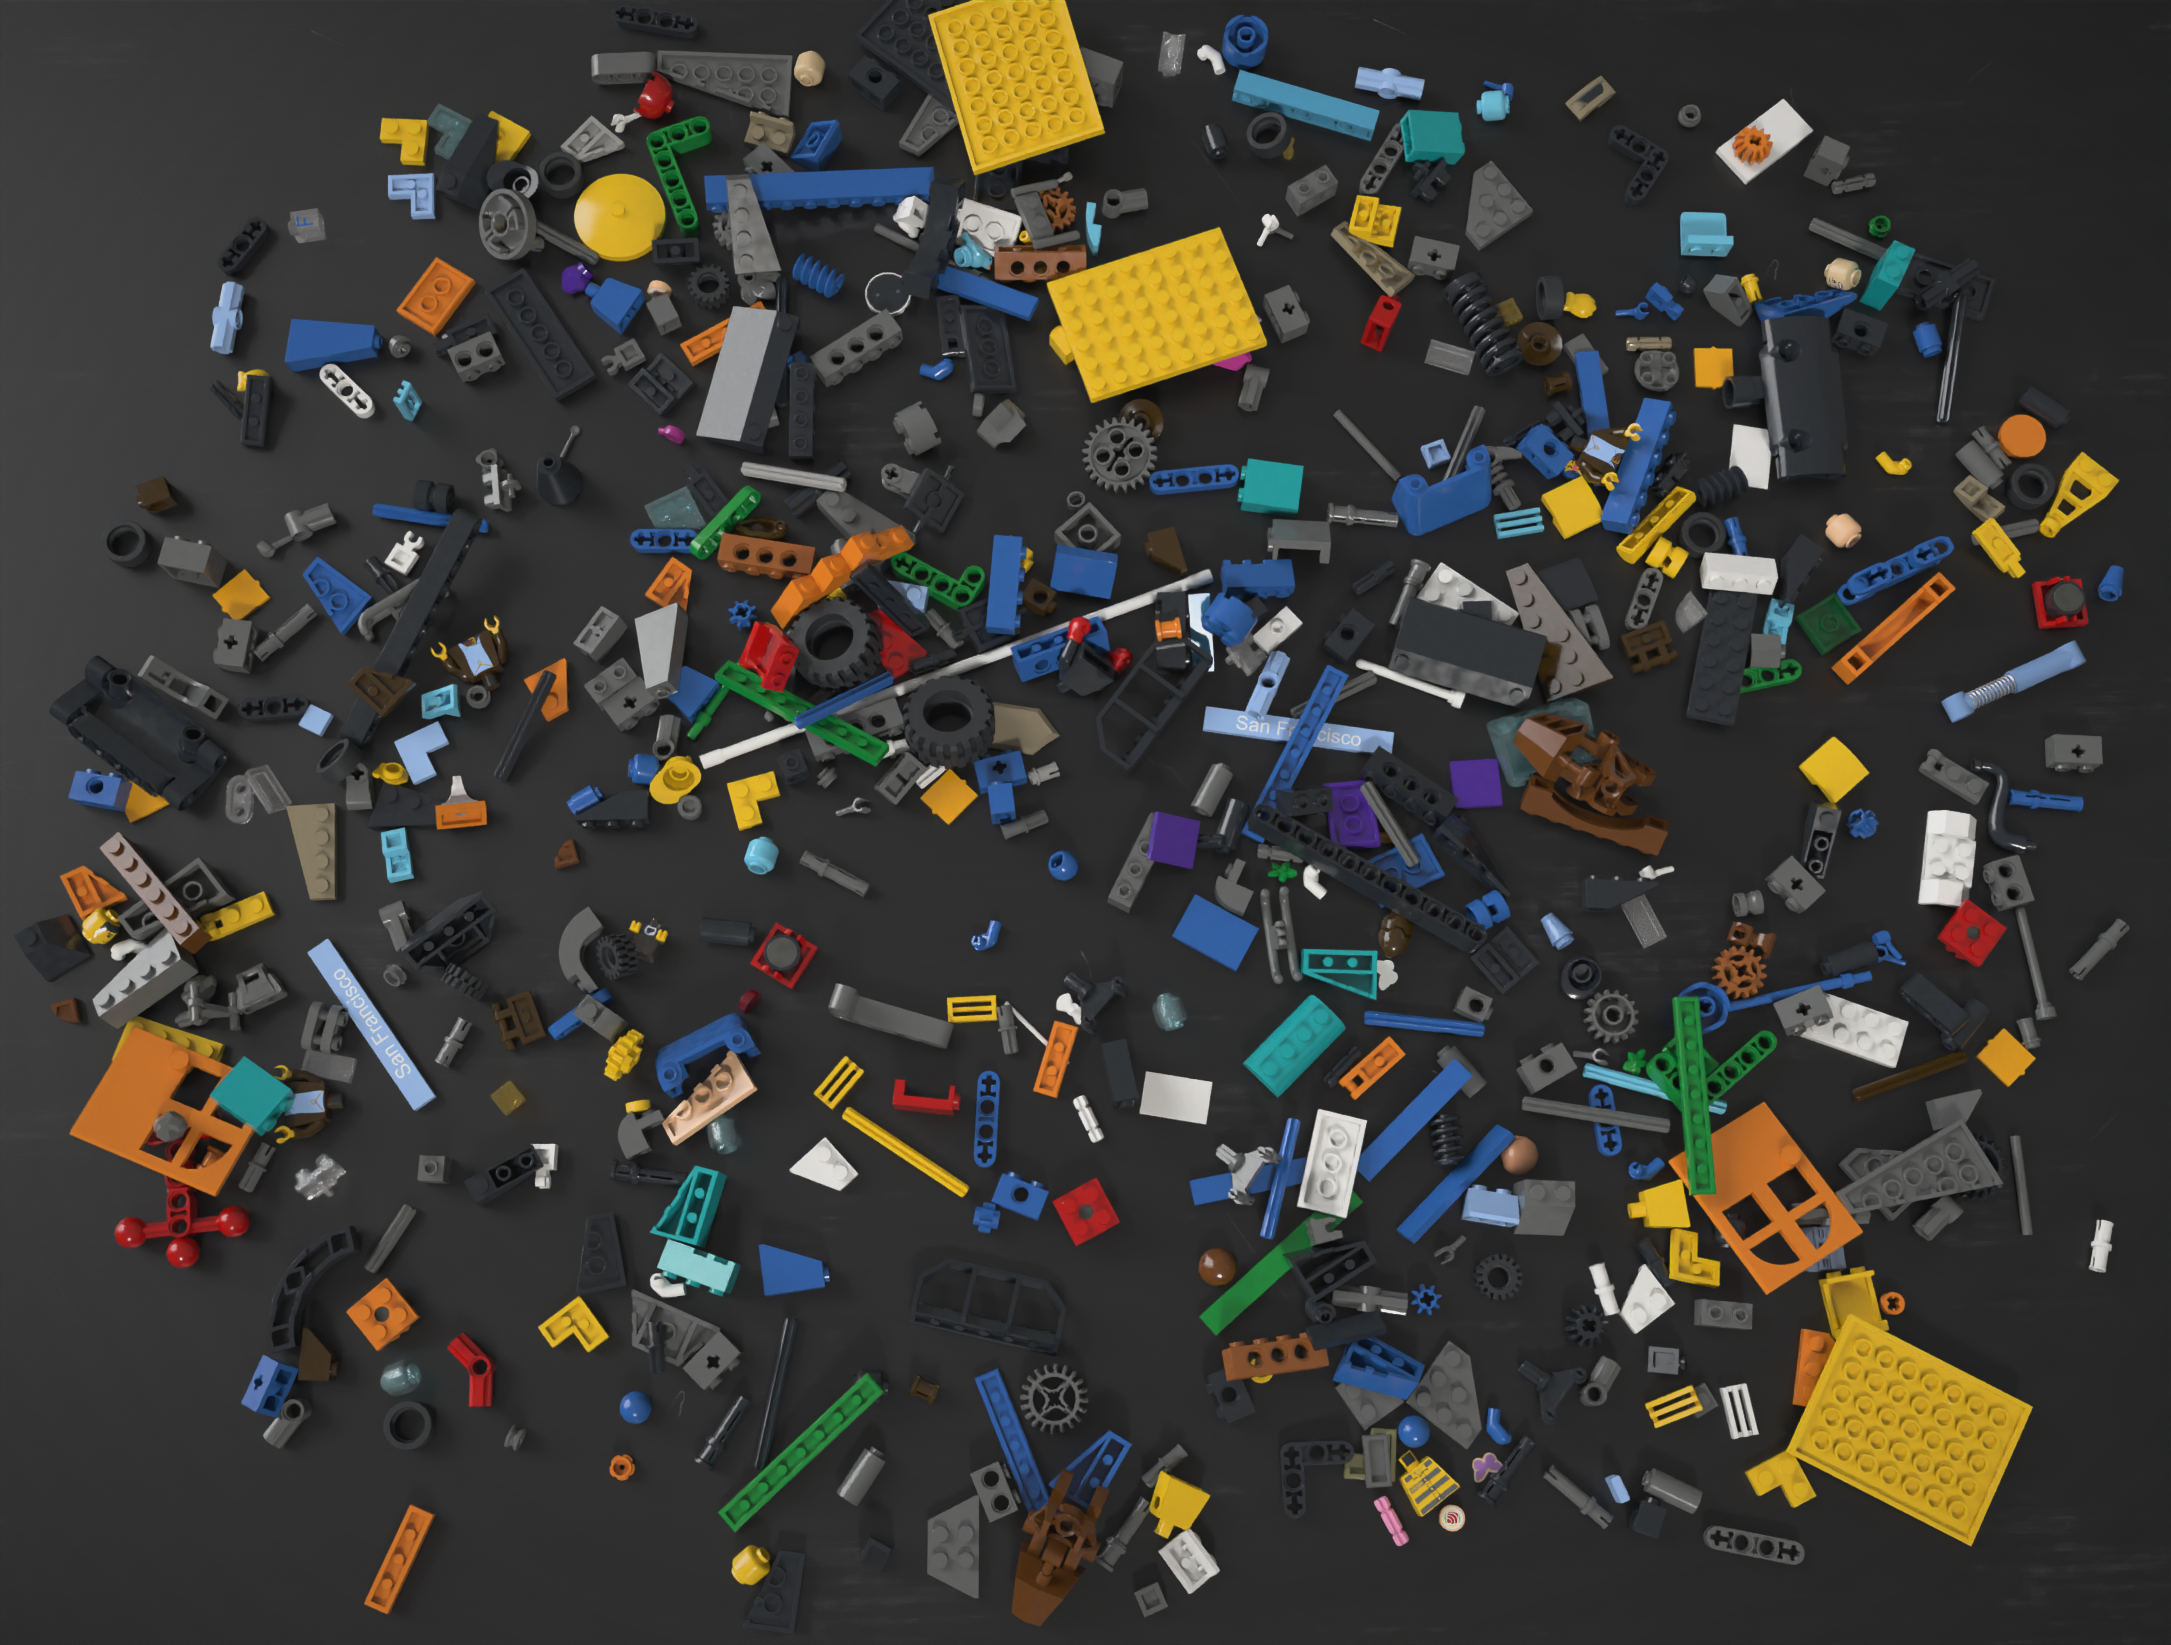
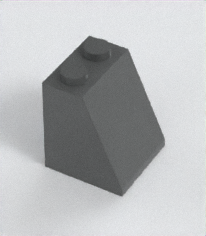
(1544, 1206)

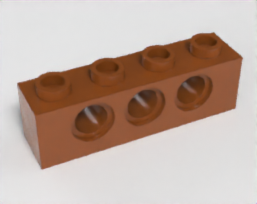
(1051, 255)
(733, 545)
(1238, 1366)

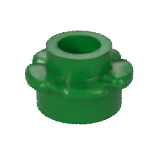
(1882, 222)

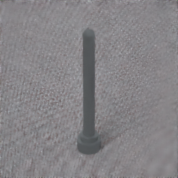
(2044, 1008)

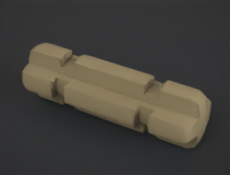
(1648, 343)

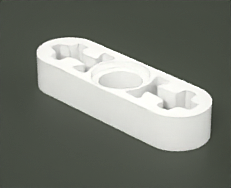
(349, 400)

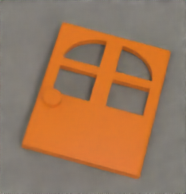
(141, 1089)
(1745, 1160)

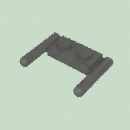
(1035, 217)

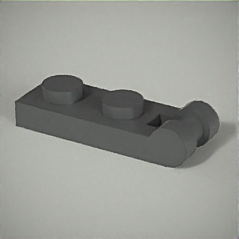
(1953, 777)

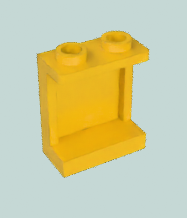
(1850, 1295)

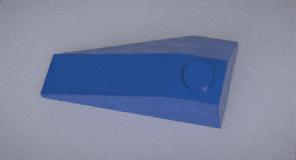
(1822, 305)

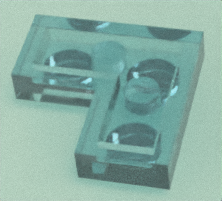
(453, 127)

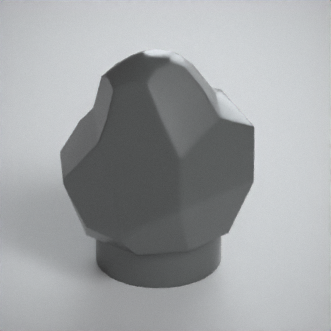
(207, 987)
(170, 1126)

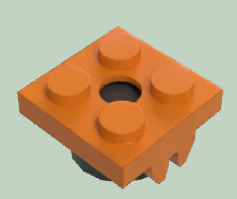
(383, 1314)

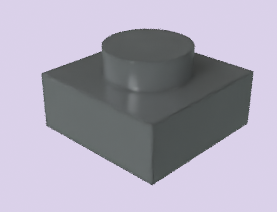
(1705, 1397)
(1150, 1599)

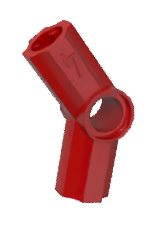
(470, 1355)

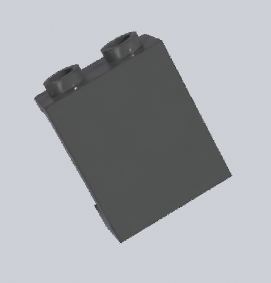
(1300, 535)

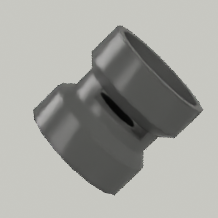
(1748, 903)

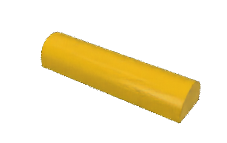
(1655, 524)

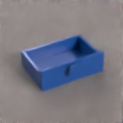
(1083, 571)

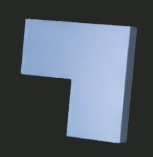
(418, 188)
(415, 750)

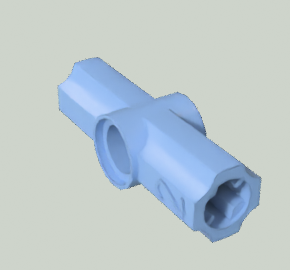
(1389, 83)
(227, 318)
(1263, 696)

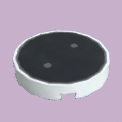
(886, 292)

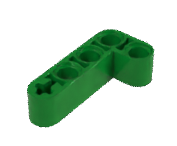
(936, 577)

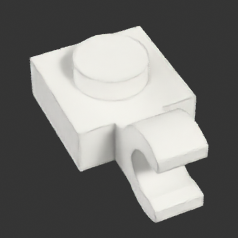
(548, 1154)

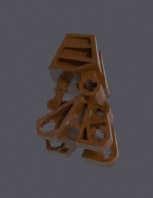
(1550, 741)
(1039, 1586)

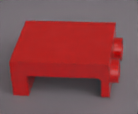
(770, 655)
(923, 1104)

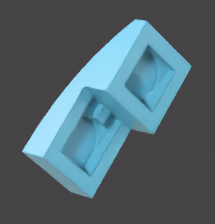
(1093, 230)
(1778, 619)
(397, 854)

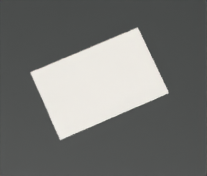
(1751, 454)
(1176, 1097)

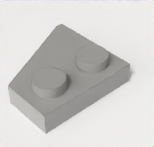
(591, 141)

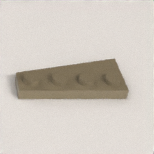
(1377, 263)
(316, 842)

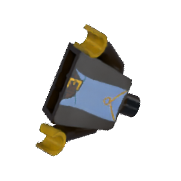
(1603, 452)
(478, 657)
(310, 1107)

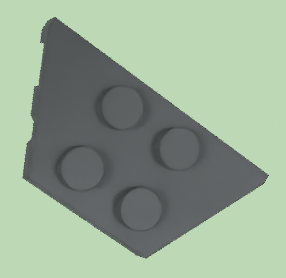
(681, 1331)
(955, 1547)

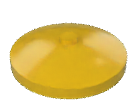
(620, 217)

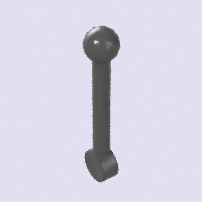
(574, 431)

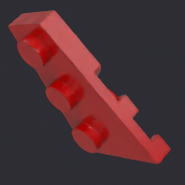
(898, 646)

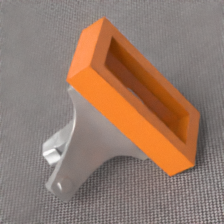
(460, 809)

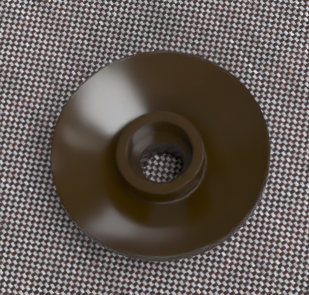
(1544, 336)
(1144, 409)

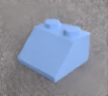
(1490, 1207)

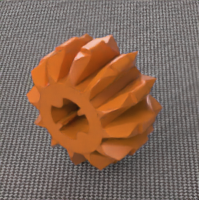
(1752, 145)

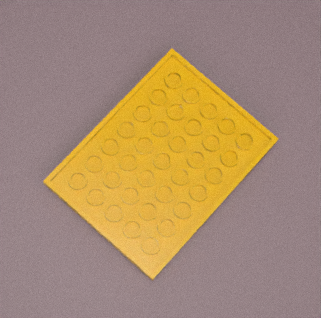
(1015, 79)
(1156, 314)
(1909, 1429)

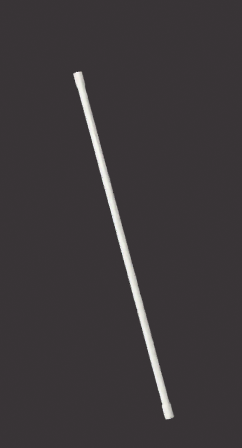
(721, 755)

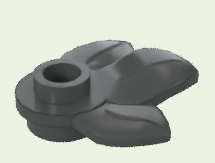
(759, 286)

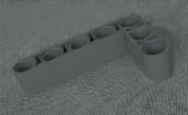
(851, 1007)

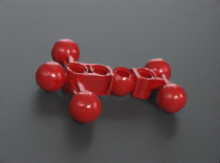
(183, 1250)

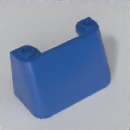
(1434, 506)
(728, 1031)

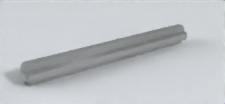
(794, 476)

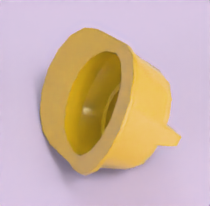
(675, 780)

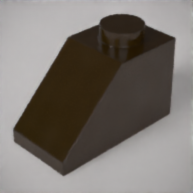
(1166, 551)
(317, 1358)

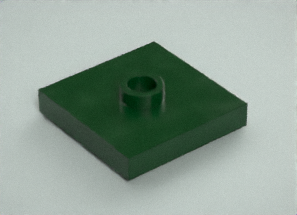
(1828, 624)

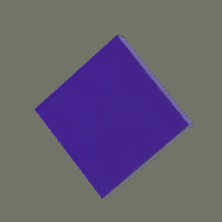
(1476, 783)
(1173, 840)

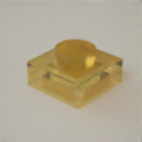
(1510, 312)
(508, 1097)

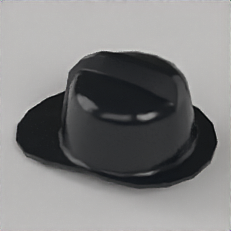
(513, 176)

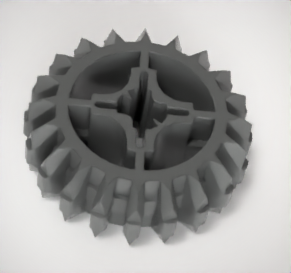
(1068, 1380)

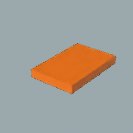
(436, 296)

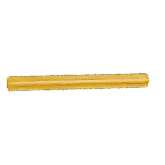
(905, 1152)

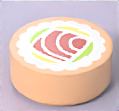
(659, 288)
(1451, 1517)

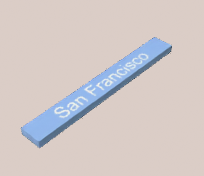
(1281, 728)
(372, 1024)

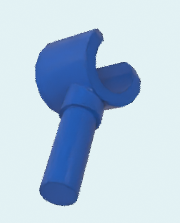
(1506, 87)
(1638, 314)
(1883, 938)
(1888, 957)

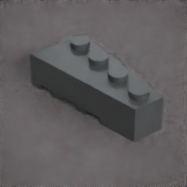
(749, 235)
(854, 517)
(194, 886)
(145, 980)

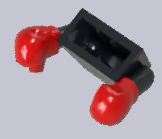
(1083, 667)

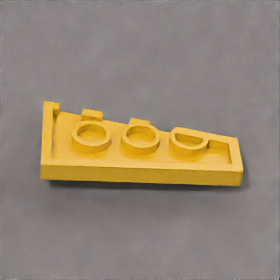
(190, 1041)

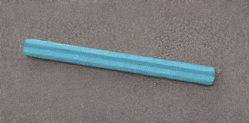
(1637, 1084)

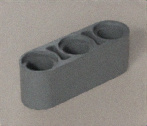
(623, 67)

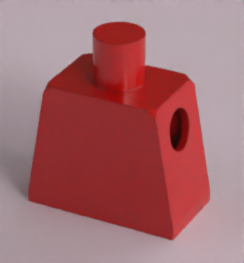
(1384, 315)

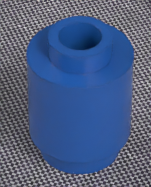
(1927, 339)
(585, 799)

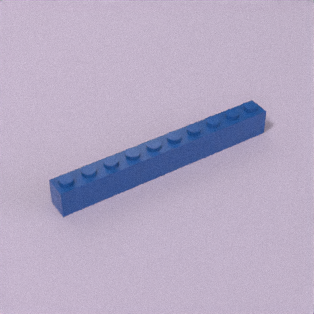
(827, 188)

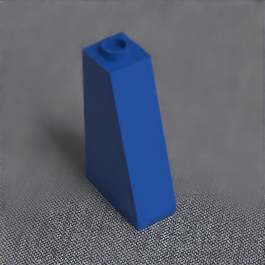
(324, 343)

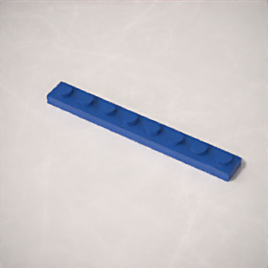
(1301, 740)

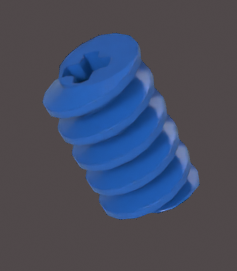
(816, 277)

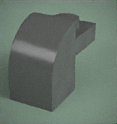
(1231, 895)
(601, 1019)
(632, 1132)

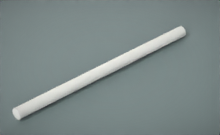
(1028, 1025)

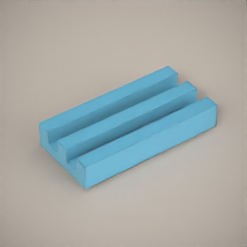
(404, 404)
(1518, 514)

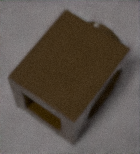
(156, 495)
(1035, 589)

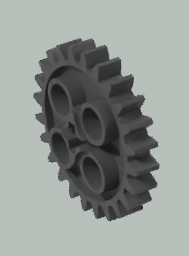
(1103, 443)

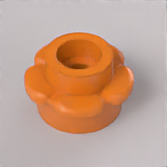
(615, 1469)

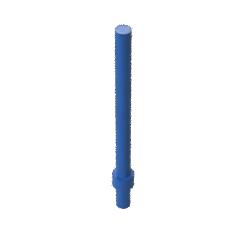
(1844, 981)

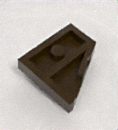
(380, 689)

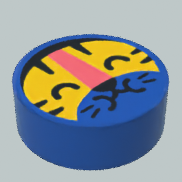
(1571, 470)

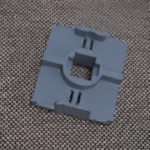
(1834, 1261)

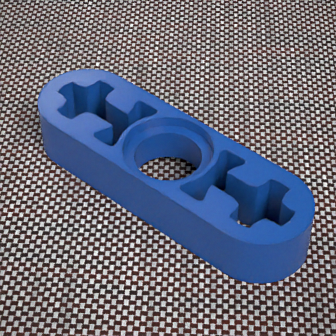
(658, 533)
(570, 1022)
(1600, 1140)

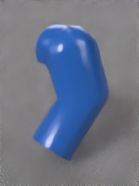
(938, 371)
(987, 939)
(1646, 1172)
(1495, 1429)

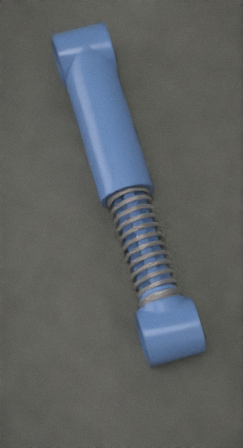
(2016, 680)

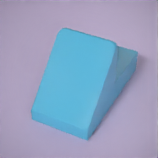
(441, 702)

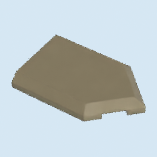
(1021, 729)

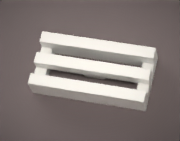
(1748, 1410)

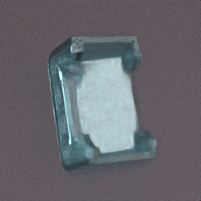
(1503, 731)

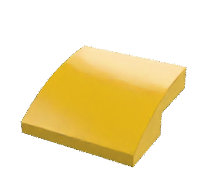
(1374, 221)
(1573, 507)
(1833, 769)

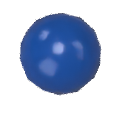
(1063, 865)
(635, 1407)
(1413, 1431)

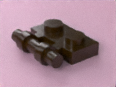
(1645, 640)
(526, 1019)

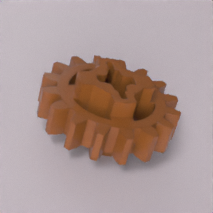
(1058, 204)
(1733, 980)

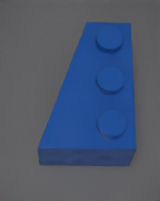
(1259, 580)
(1378, 1368)

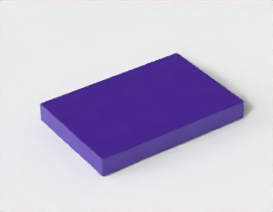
(1352, 819)

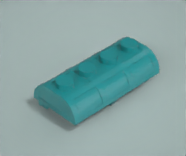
(1294, 1045)

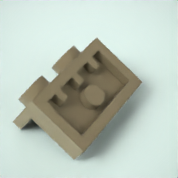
(774, 132)

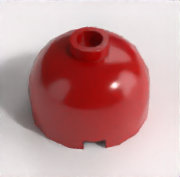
(655, 98)

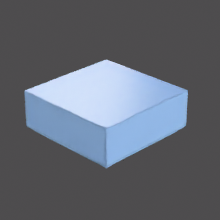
(1435, 454)
(316, 720)
(1617, 1488)

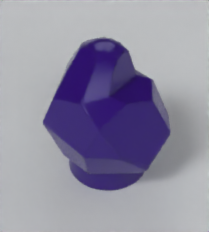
(576, 278)

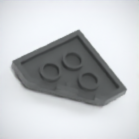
(1493, 206)
(1865, 1160)
(1449, 1396)

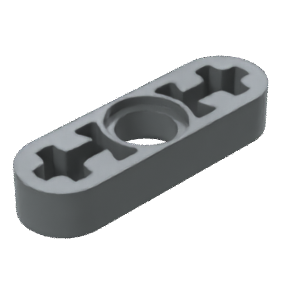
(1655, 587)

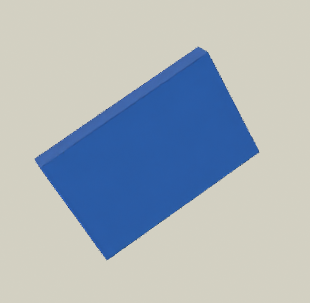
(1420, 874)
(1215, 932)

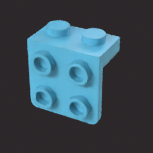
(1704, 234)

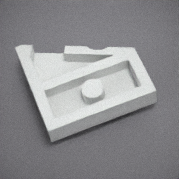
(825, 1166)
(1644, 1301)

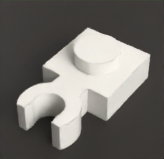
(404, 557)

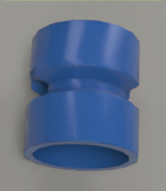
(1481, 914)

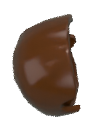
(1218, 1266)

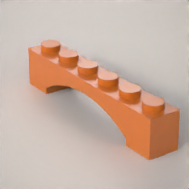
(1893, 628)

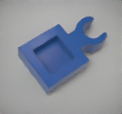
(1662, 300)

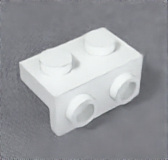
(1189, 1560)

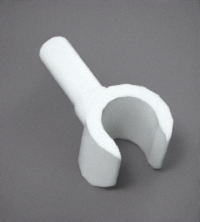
(621, 120)
(1271, 224)
(1648, 872)

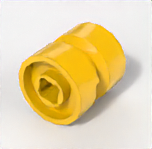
(1658, 556)

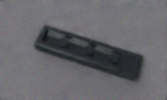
(889, 599)

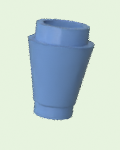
(1557, 932)

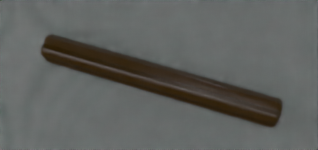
(1909, 1075)

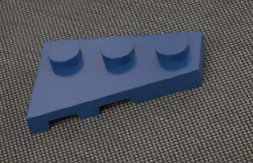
(337, 594)

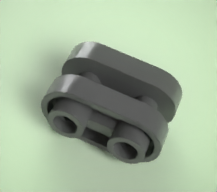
(1595, 623)
(335, 1020)

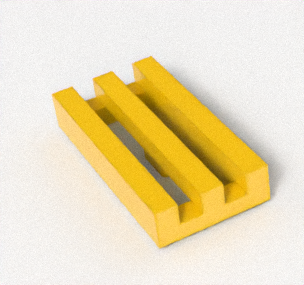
(977, 1018)
(852, 1066)
(1694, 1398)

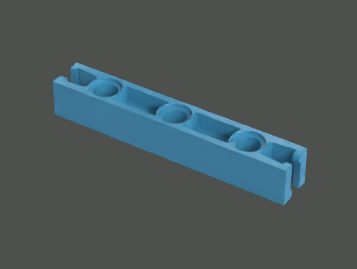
(1305, 105)

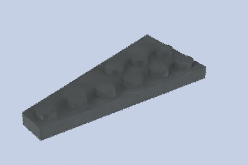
(747, 79)
(928, 126)
(1933, 1168)

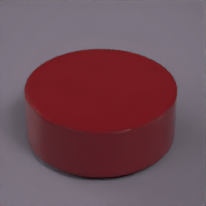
(748, 1001)

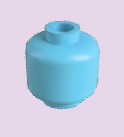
(1493, 105)
(761, 855)

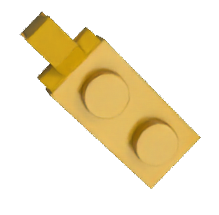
(1999, 547)

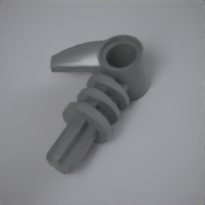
(1498, 479)

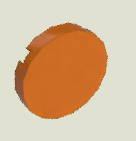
(2022, 437)

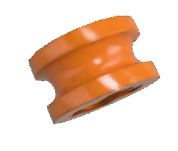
(1899, 1303)

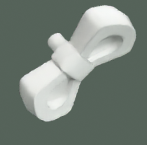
(1066, 1004)

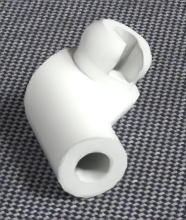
(1214, 56)
(1310, 878)
(126, 946)
(665, 1288)

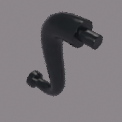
(1996, 827)

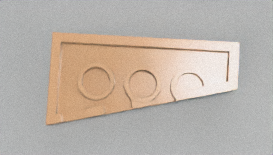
(712, 1098)

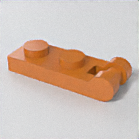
(1372, 1067)

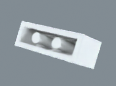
(1738, 573)

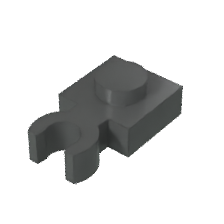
(626, 355)

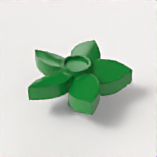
(1283, 871)
(1635, 1062)

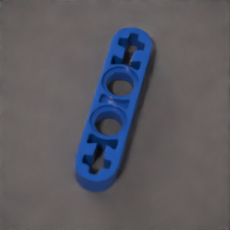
(1193, 477)
(986, 1119)

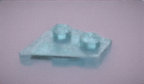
(675, 511)

